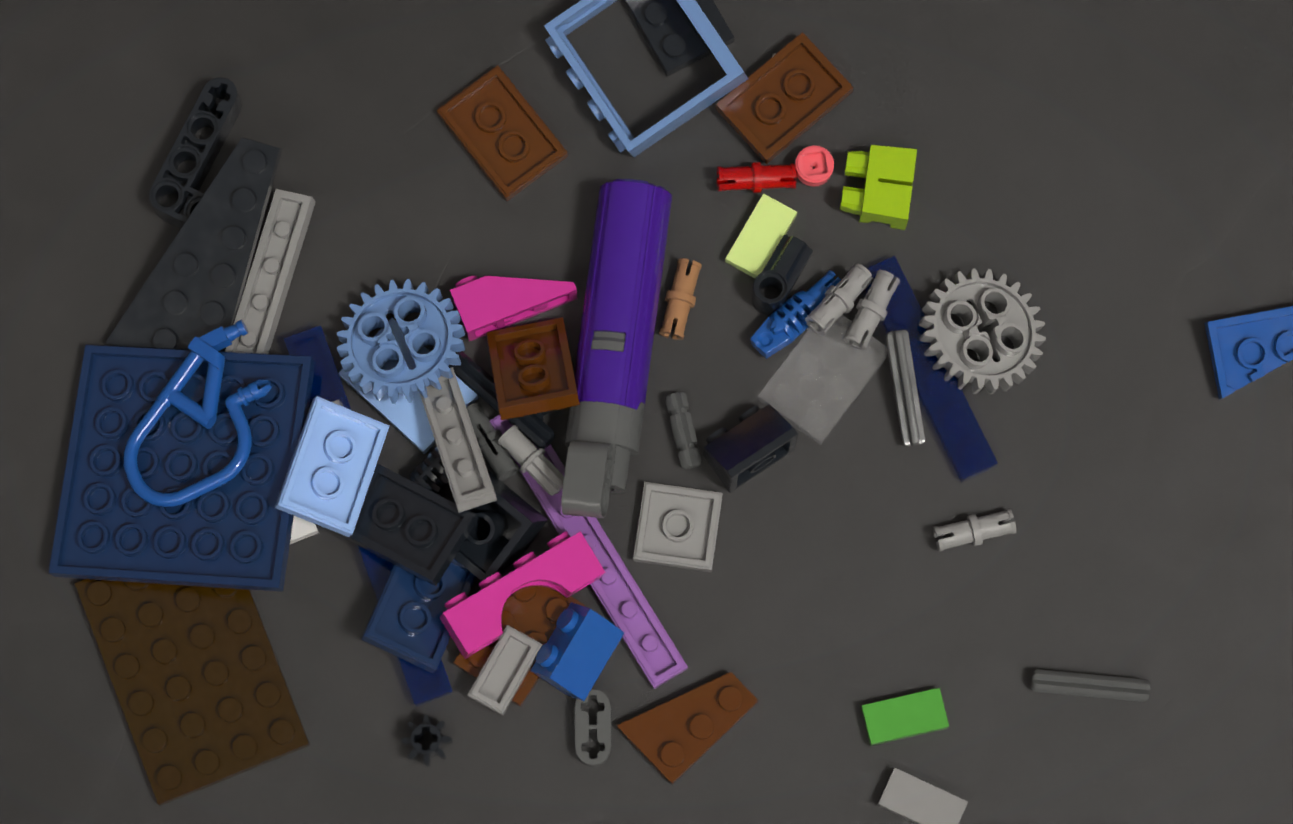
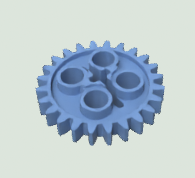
(367, 355)

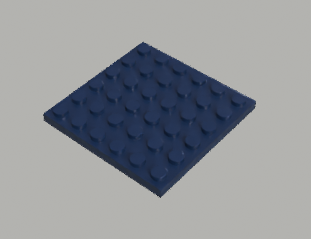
(215, 540)

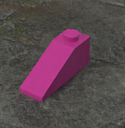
(502, 301)

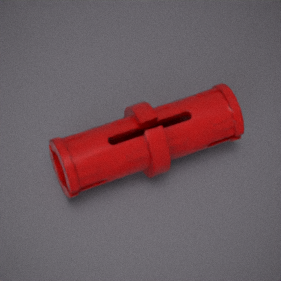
(756, 177)

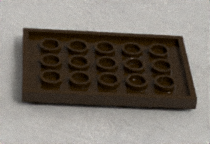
(192, 681)

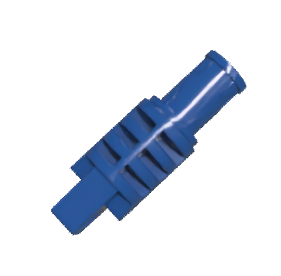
(789, 319)

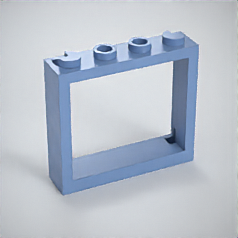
(601, 105)

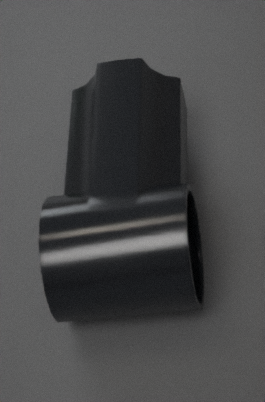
(781, 273)

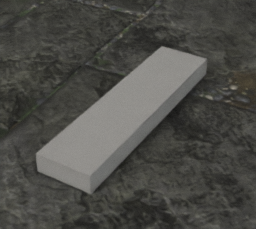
(458, 445)

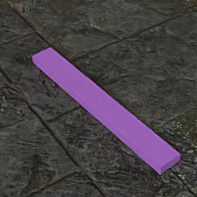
(616, 588)

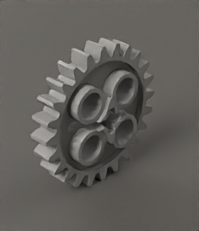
(951, 341)

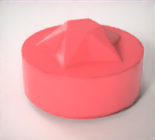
(814, 165)

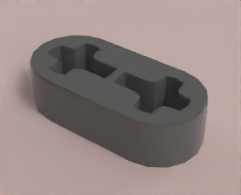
(603, 729)

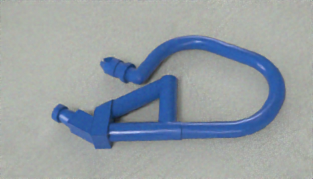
(202, 349)

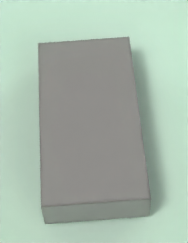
(505, 670)
(920, 800)

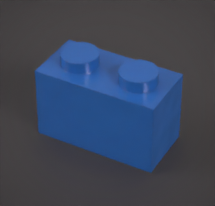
(577, 651)

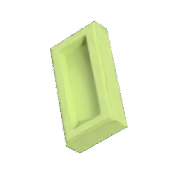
(760, 236)

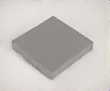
(677, 527)

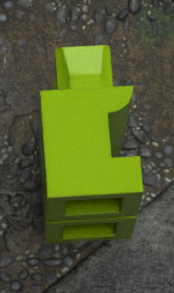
(886, 188)

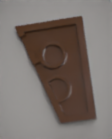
(688, 725)

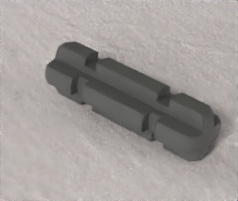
(683, 430)

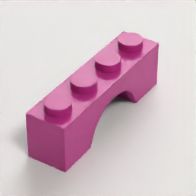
(564, 568)

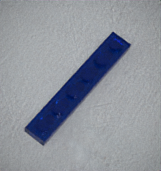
(941, 398)

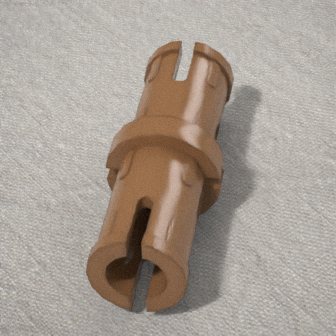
(680, 299)

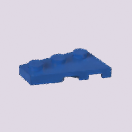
(1249, 347)

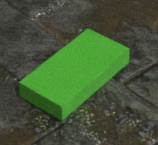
(905, 716)

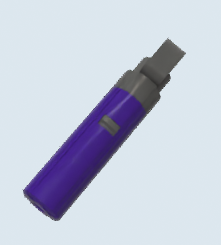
(615, 343)

